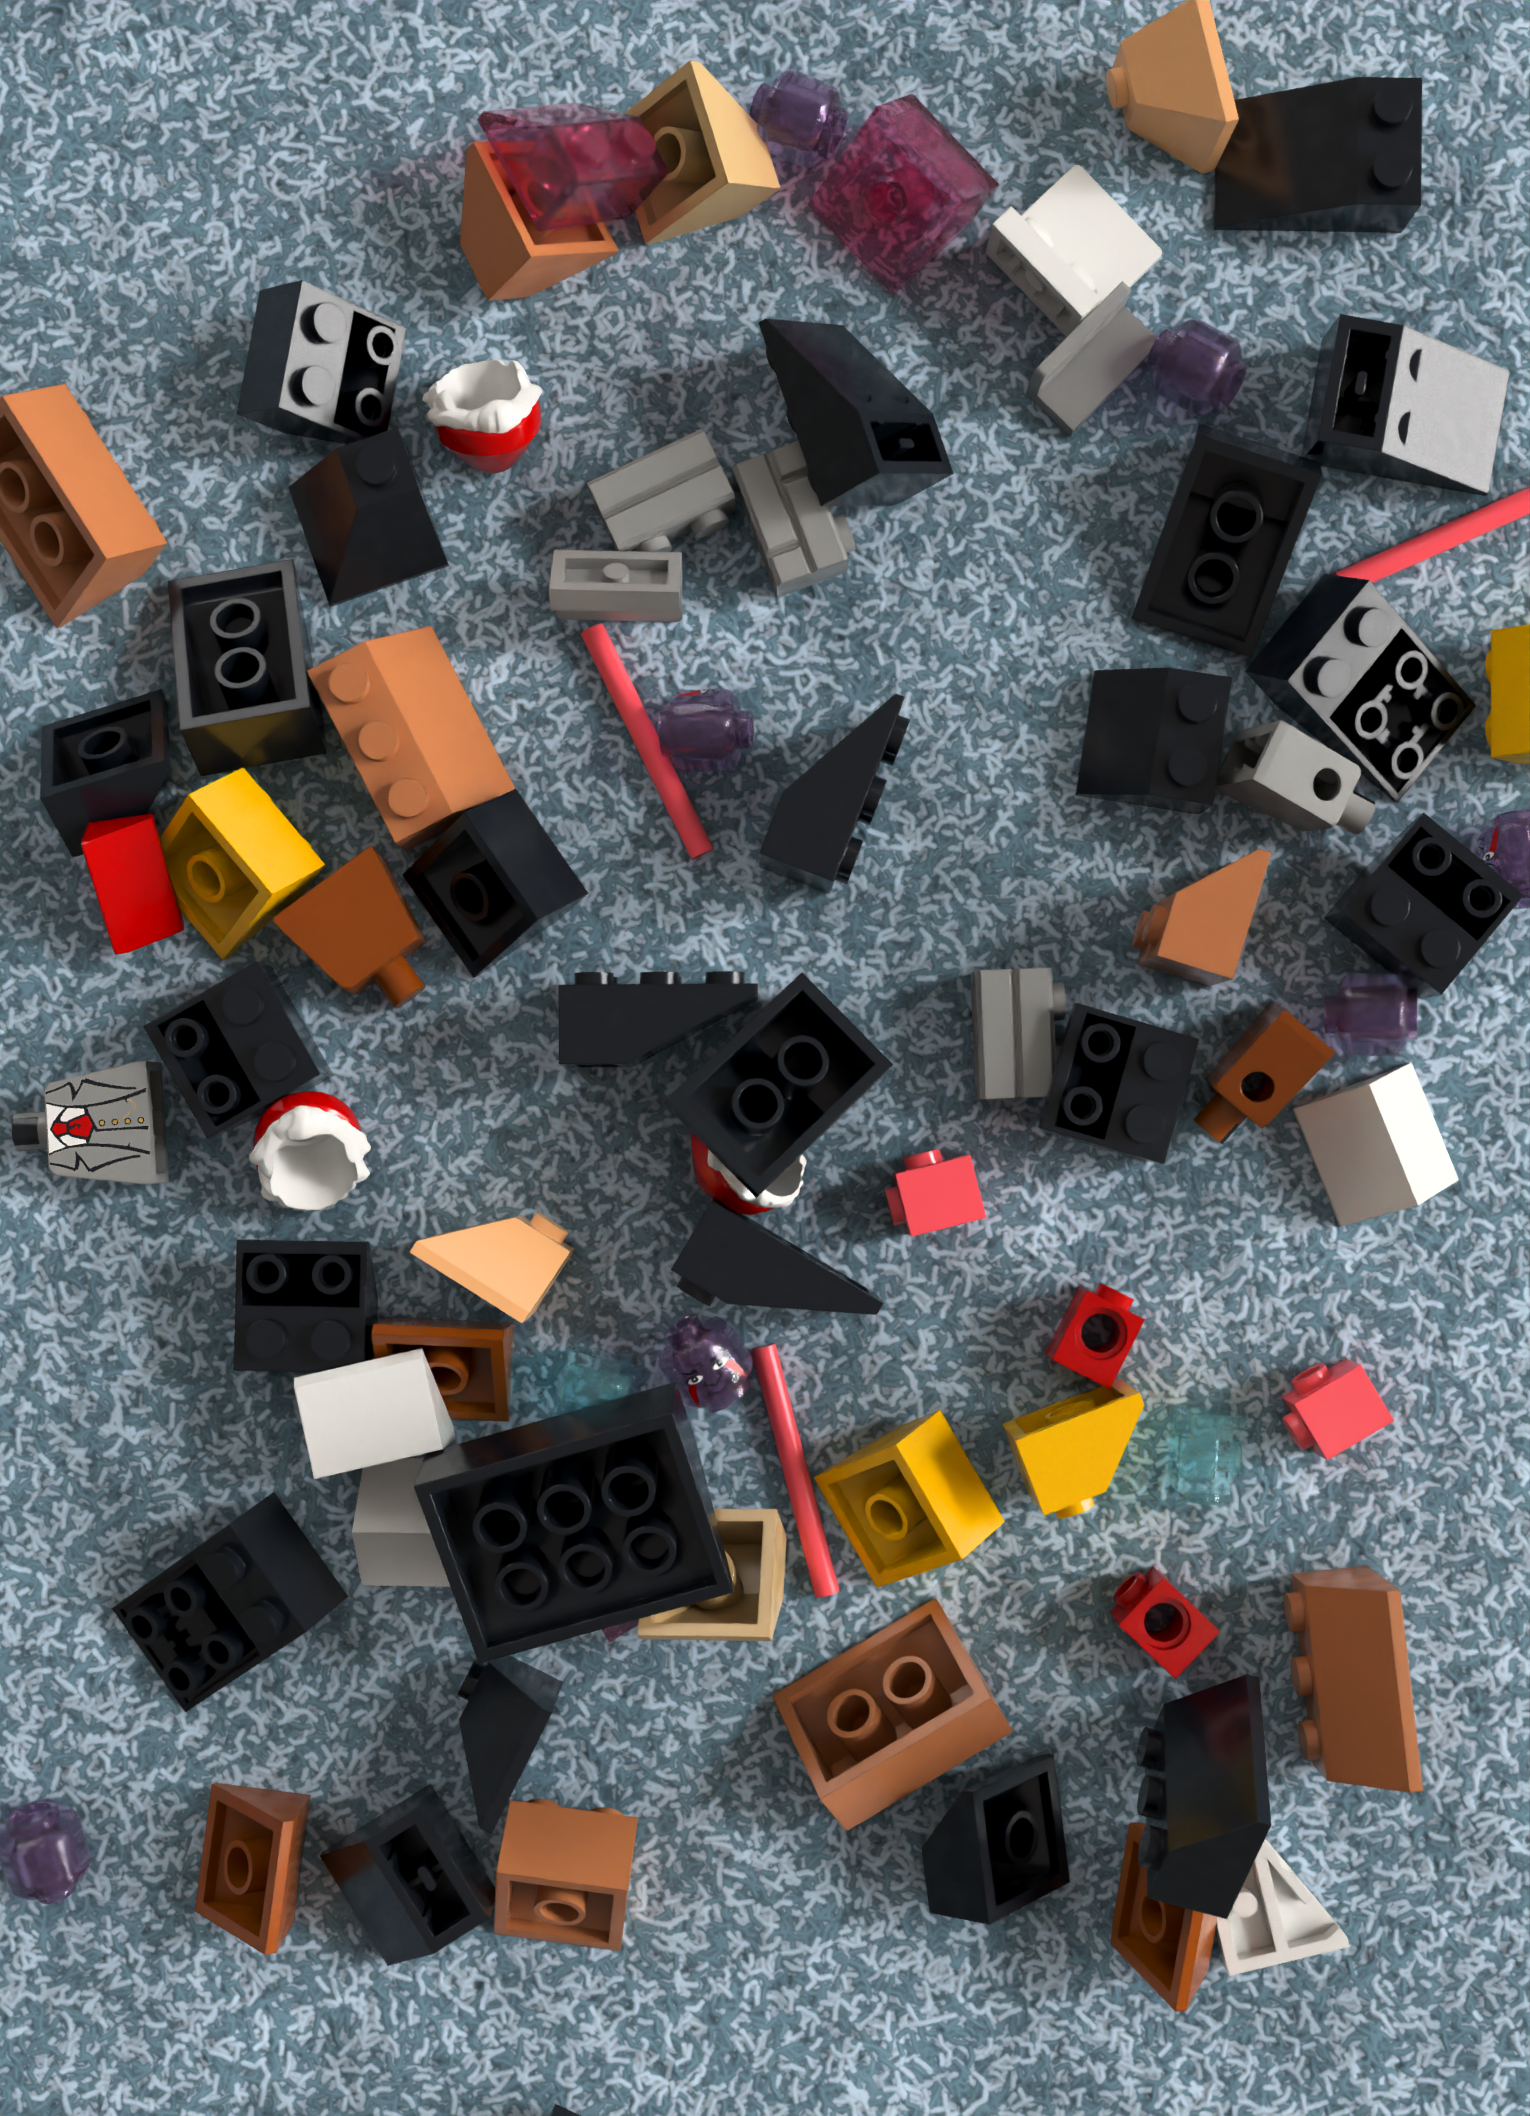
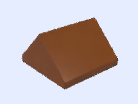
(465, 1357)
(252, 1862)
(1159, 1939)

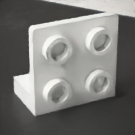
(1071, 249)

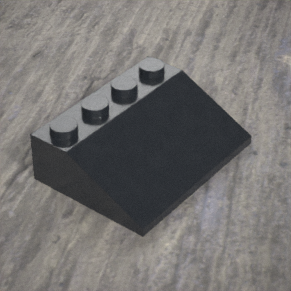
(574, 1523)

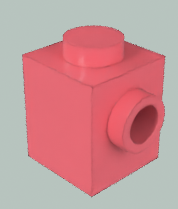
(934, 1193)
(1333, 1408)

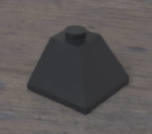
(367, 518)
(104, 764)
(501, 1728)
(998, 1845)

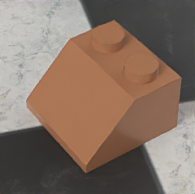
(1204, 925)
(564, 1874)

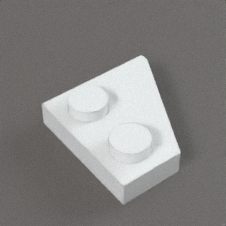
(1274, 1919)

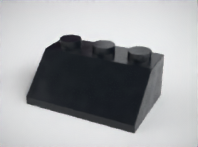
(1204, 1796)

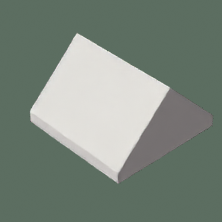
(1376, 1146)
(372, 1413)
(391, 1529)

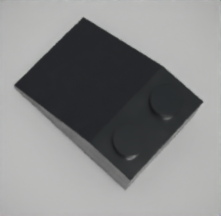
(1324, 159)
(1227, 540)
(244, 668)
(778, 1084)
(755, 1267)

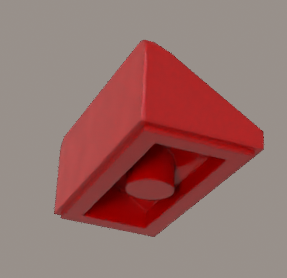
(131, 881)

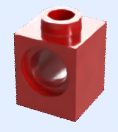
(1102, 1362)
(1178, 1642)

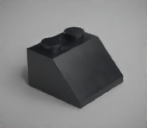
(1154, 738)
(494, 881)

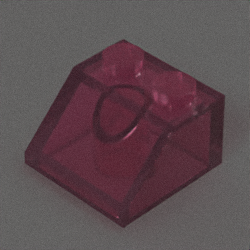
(575, 161)
(902, 191)

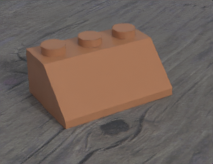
(68, 505)
(411, 733)
(1354, 1678)
(890, 1715)

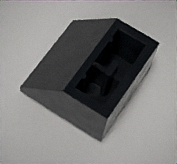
(320, 365)
(1424, 907)
(237, 1049)
(1118, 1084)
(303, 1305)
(412, 1879)

